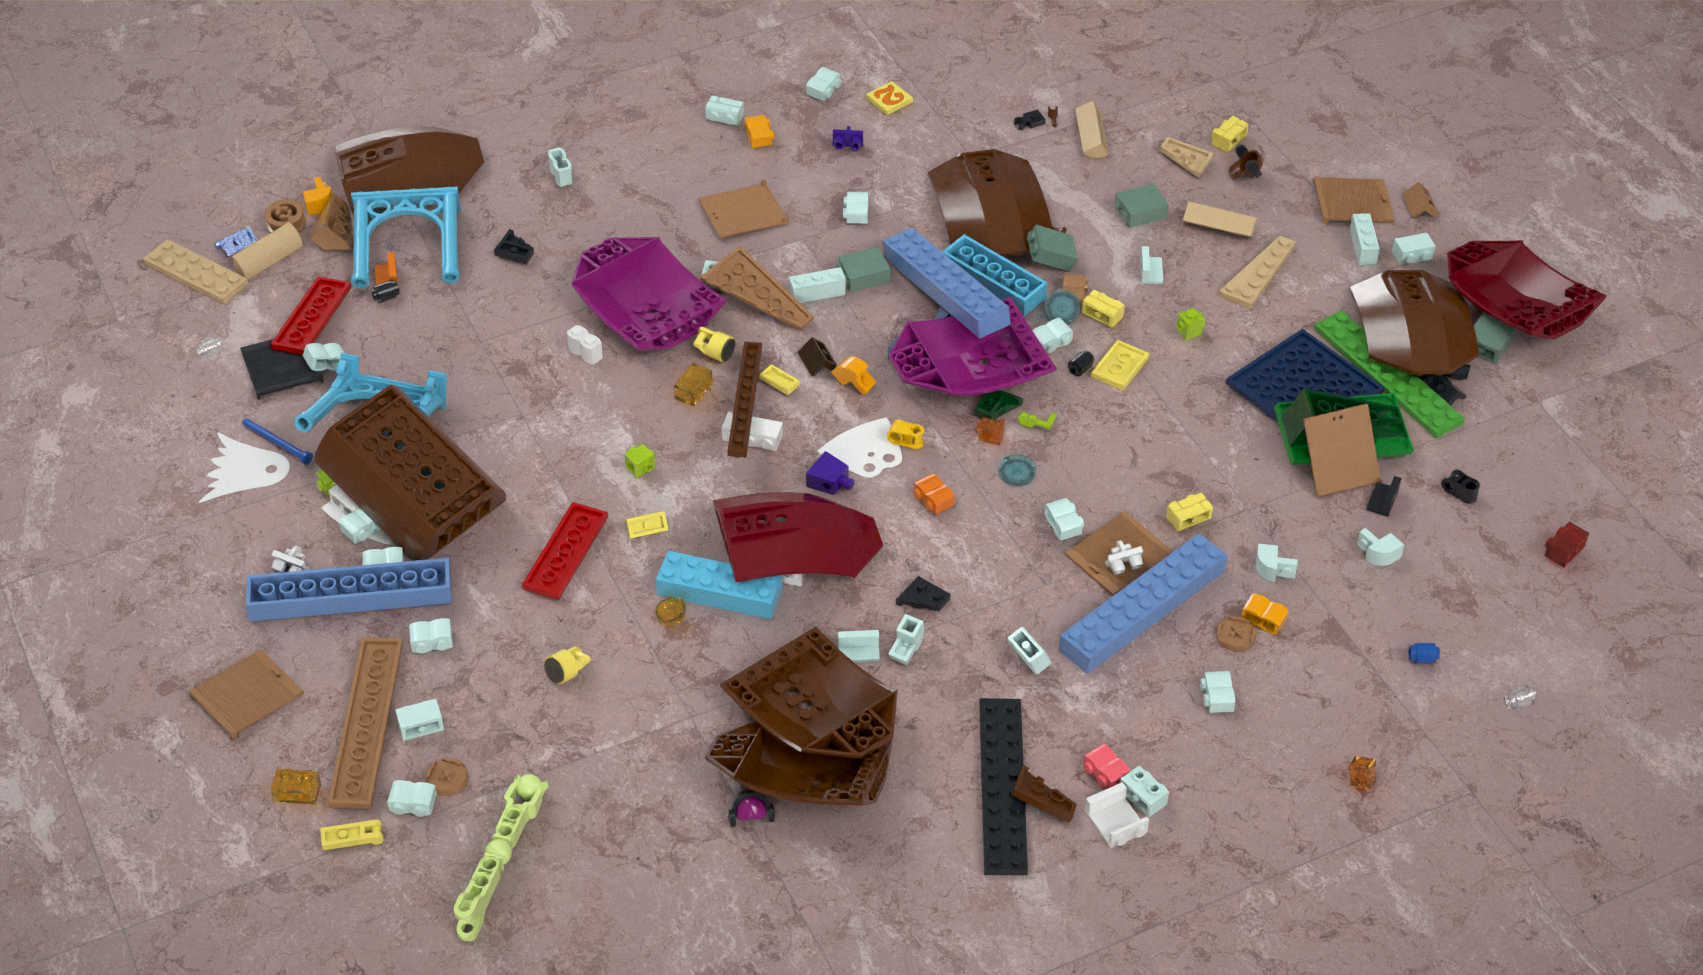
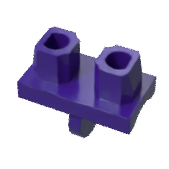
(847, 137)

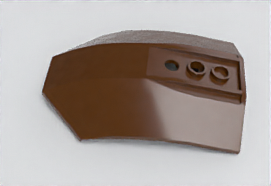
(419, 160)
(992, 211)
(1415, 322)
(849, 706)
(776, 770)

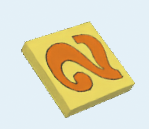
(889, 98)

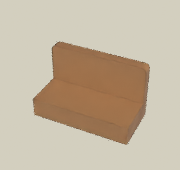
(1419, 200)

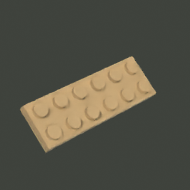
(195, 271)

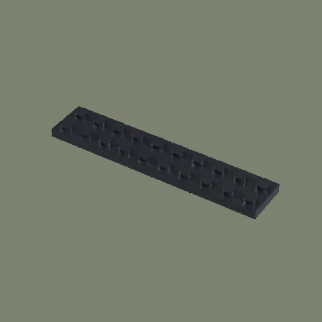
(1000, 765)

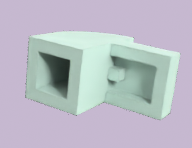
(1381, 551)
(1270, 565)
(909, 638)

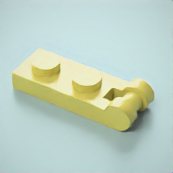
(351, 834)

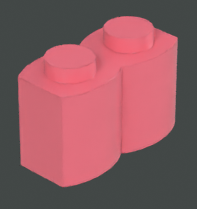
(1105, 766)

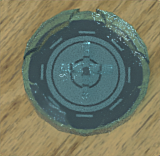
(1062, 305)
(1017, 470)

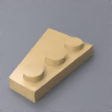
(1186, 155)

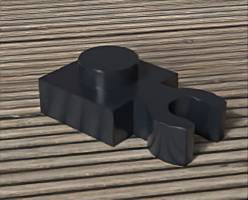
(1031, 119)

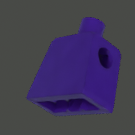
(829, 475)

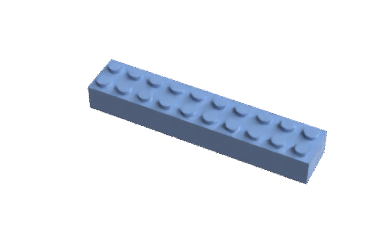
(946, 283)
(348, 589)
(1142, 603)

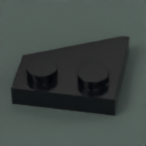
(514, 248)
(924, 595)

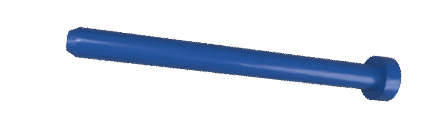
(305, 457)

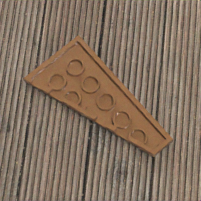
(750, 283)

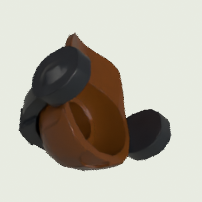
(1248, 164)

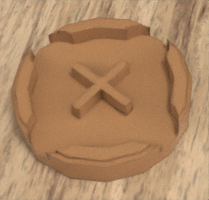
(1236, 633)
(447, 776)

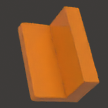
(386, 272)

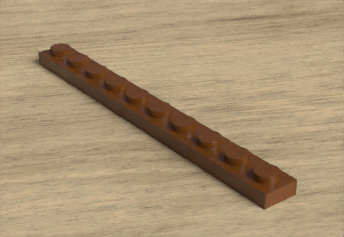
(744, 400)

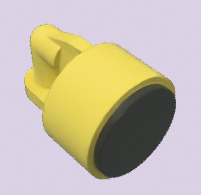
(719, 347)
(565, 664)

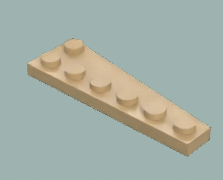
(1255, 277)

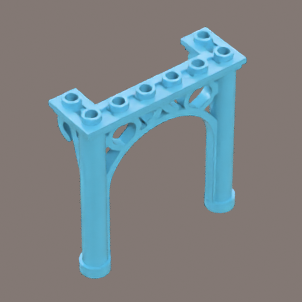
(405, 204)
(354, 385)

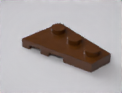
(1036, 793)

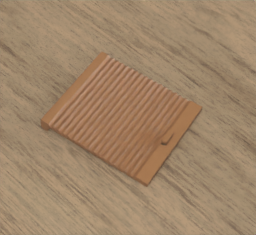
(1346, 197)
(743, 210)
(1342, 450)
(1093, 552)
(246, 692)

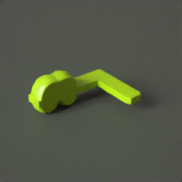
(1031, 421)

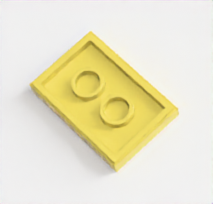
(1120, 365)

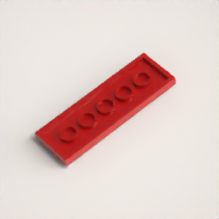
(311, 315)
(565, 551)

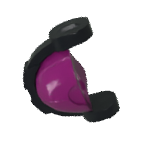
(750, 806)

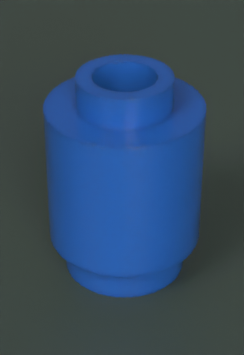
(1423, 653)

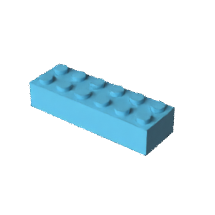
(998, 274)
(713, 585)

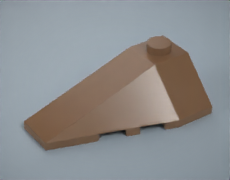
(332, 228)

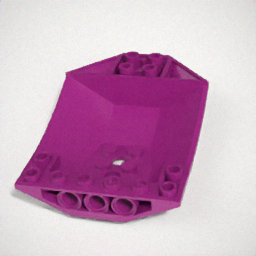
(639, 275)
(947, 356)

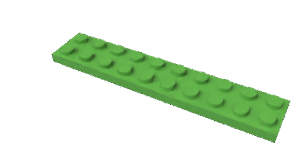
(1411, 392)

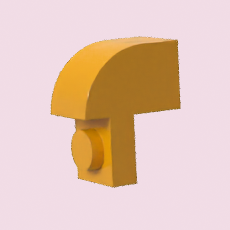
(317, 198)
(854, 370)

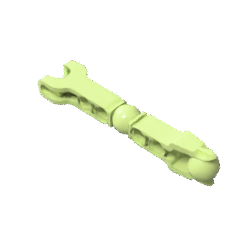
(472, 903)

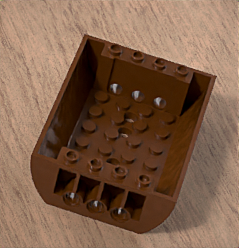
(390, 482)

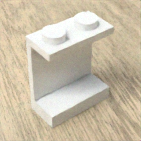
(1115, 816)

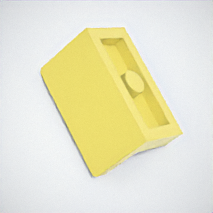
(646, 524)

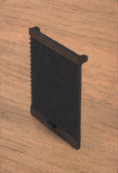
(276, 369)

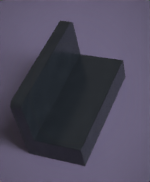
(1444, 388)
(1384, 497)

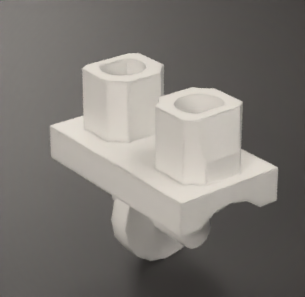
(1122, 554)
(291, 560)

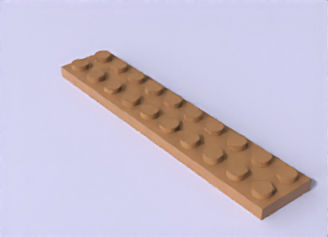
(365, 723)

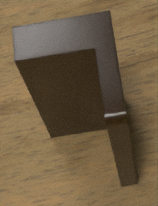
(816, 356)

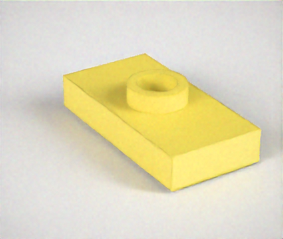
(779, 379)

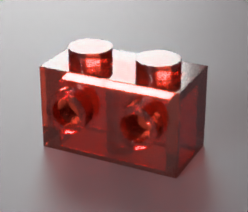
(1566, 544)

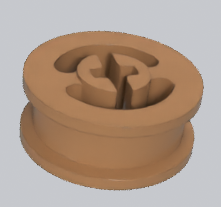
(284, 212)

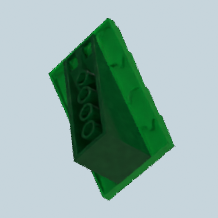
(1386, 419)

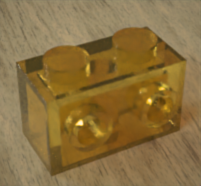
(693, 384)
(296, 786)

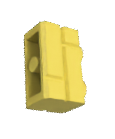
(1229, 133)
(1103, 308)
(1189, 511)

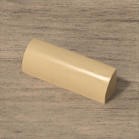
(1092, 130)
(1220, 219)
(267, 251)

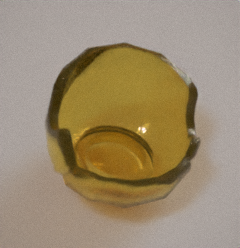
(671, 611)

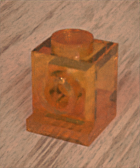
(990, 430)
(1362, 777)

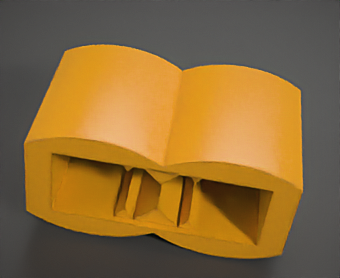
(758, 131)
(1265, 614)

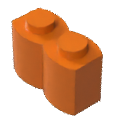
(934, 493)

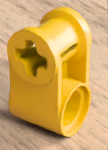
(905, 434)

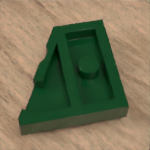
(997, 404)

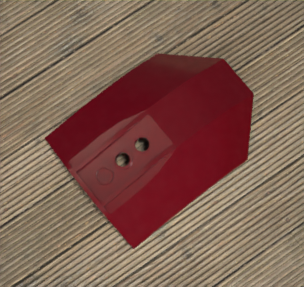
(1520, 288)
(813, 540)

